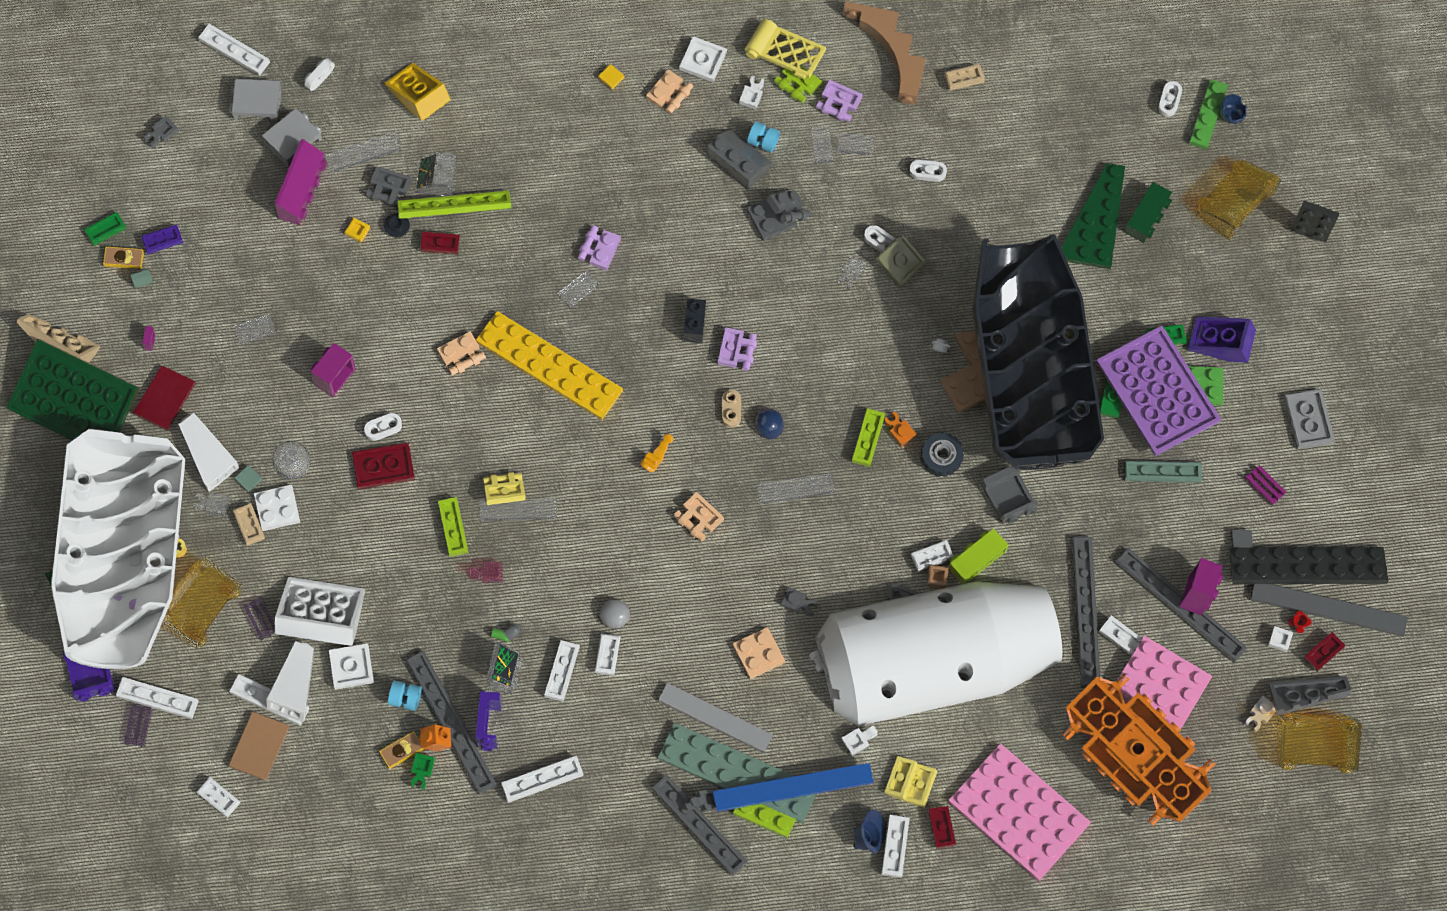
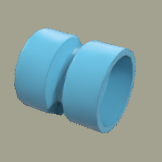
(763, 136)
(398, 692)

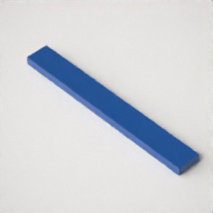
(793, 787)

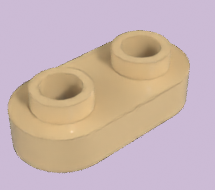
(731, 407)

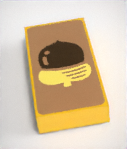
(123, 257)
(401, 750)

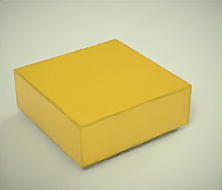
(611, 77)
(357, 230)

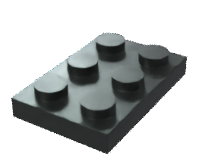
(1314, 221)

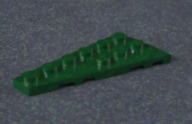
(1094, 231)

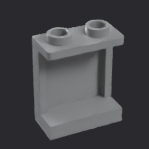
(256, 99)
(287, 133)

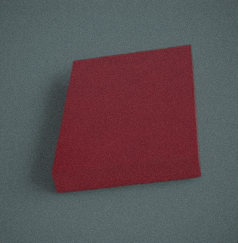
(164, 398)
(383, 465)

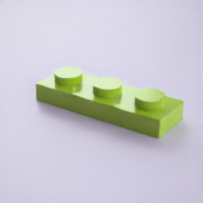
(868, 437)
(453, 527)
(767, 818)

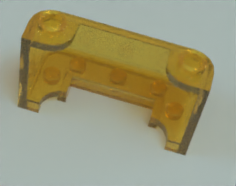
(1237, 197)
(198, 601)
(1318, 741)

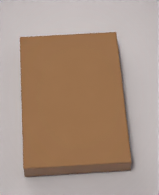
(259, 746)

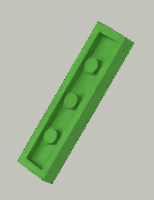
(1208, 114)

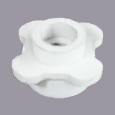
(940, 345)

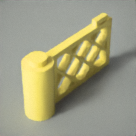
(763, 41)

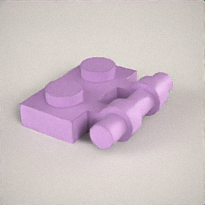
(842, 96)
(604, 251)
(731, 347)

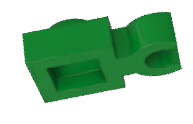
(422, 768)

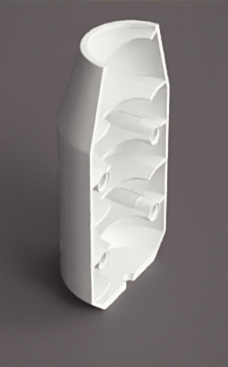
(115, 504)
(929, 640)

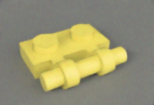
(504, 492)

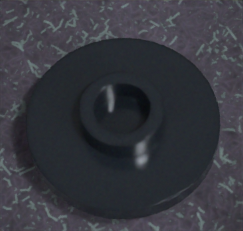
(396, 227)

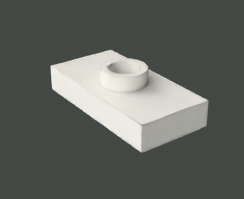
(932, 555)
(607, 654)
(218, 797)

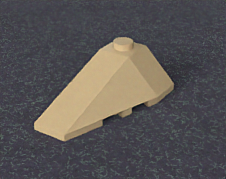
(40, 329)

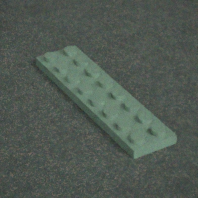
(726, 767)

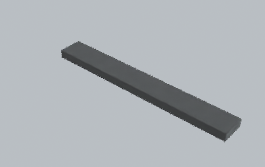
(1171, 597)
(1330, 608)
(1085, 610)
(450, 718)

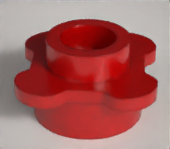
(1300, 616)

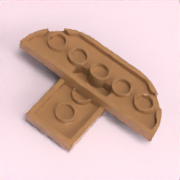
(966, 385)

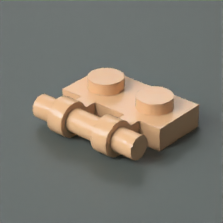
(665, 88)
(458, 349)
(703, 512)

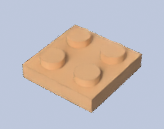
(758, 653)

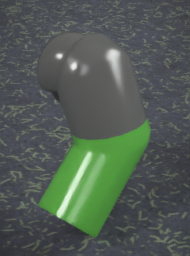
(508, 634)

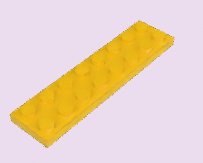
(549, 365)

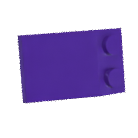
(1223, 338)

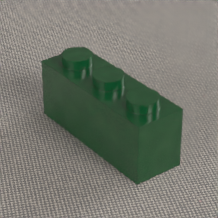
(1149, 212)

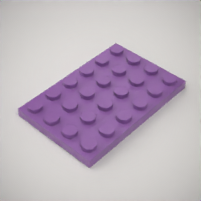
(1158, 390)

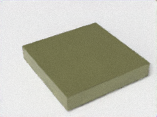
(900, 260)

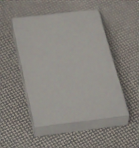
(1309, 419)

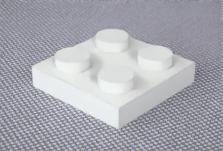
(703, 59)
(277, 507)
(351, 666)

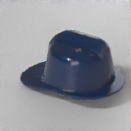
(870, 832)

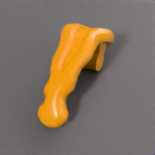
(653, 459)

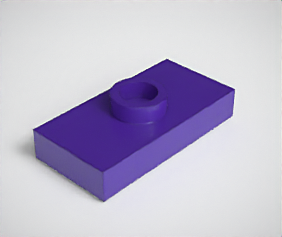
(162, 239)

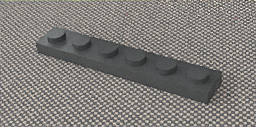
(700, 826)

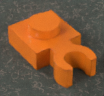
(900, 431)

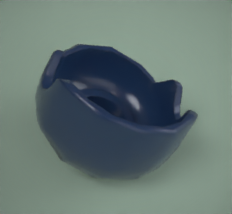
(1233, 109)
(769, 423)

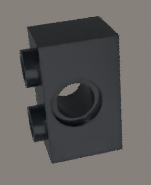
(694, 320)

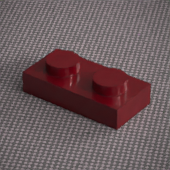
(440, 243)
(1324, 652)
(942, 827)

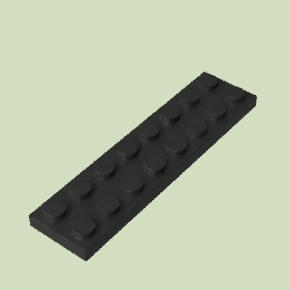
(1308, 565)

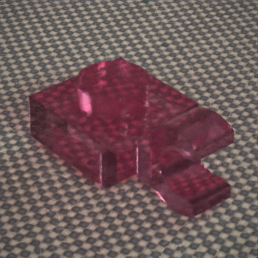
(491, 572)

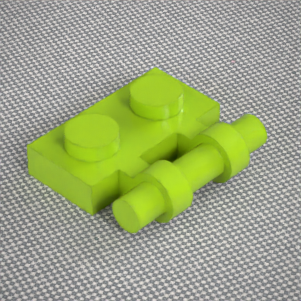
(806, 85)

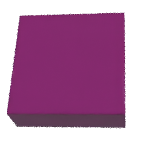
(149, 338)

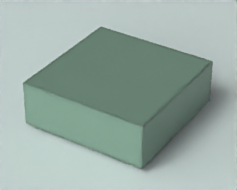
(141, 278)
(248, 478)

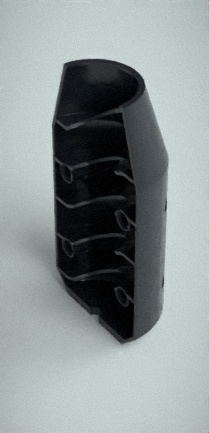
(1035, 356)

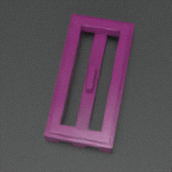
(1270, 480)

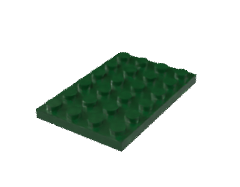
(70, 393)

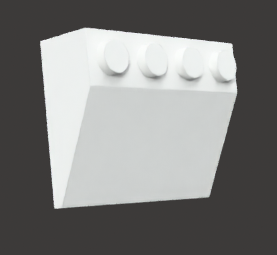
(319, 611)

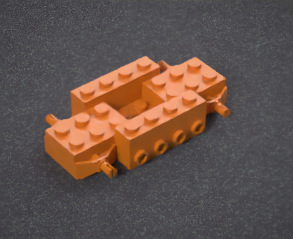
(1158, 770)

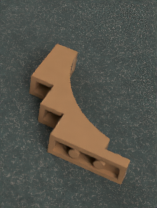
(882, 26)

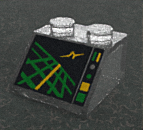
(437, 174)
(503, 669)

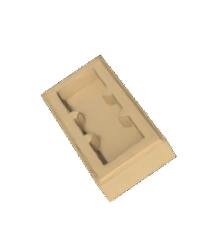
(964, 77)
(249, 524)

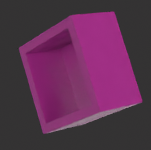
(332, 369)
(1201, 586)

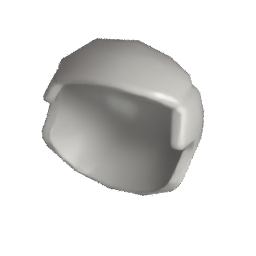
(615, 614)

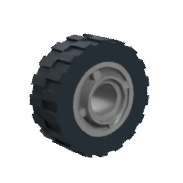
(944, 443)

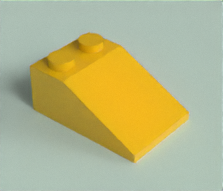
(418, 91)

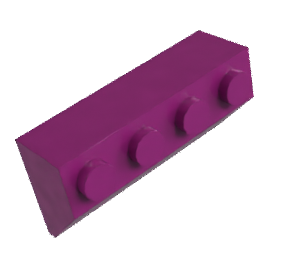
(300, 183)

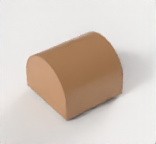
(937, 577)

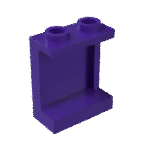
(88, 680)
(487, 702)

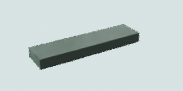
(1163, 471)

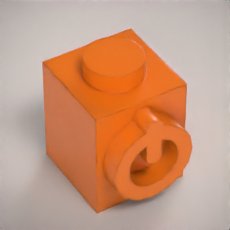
(435, 738)

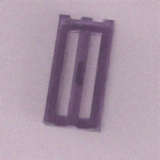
(267, 633)
(135, 742)

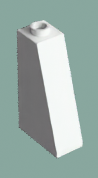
(208, 453)
(292, 685)

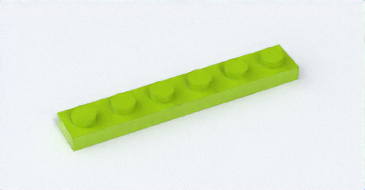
(454, 204)

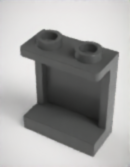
(1009, 495)

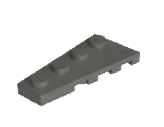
(1301, 694)

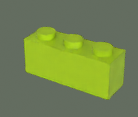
(978, 556)

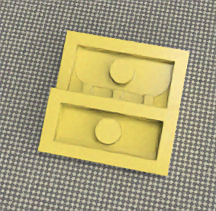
(910, 781)

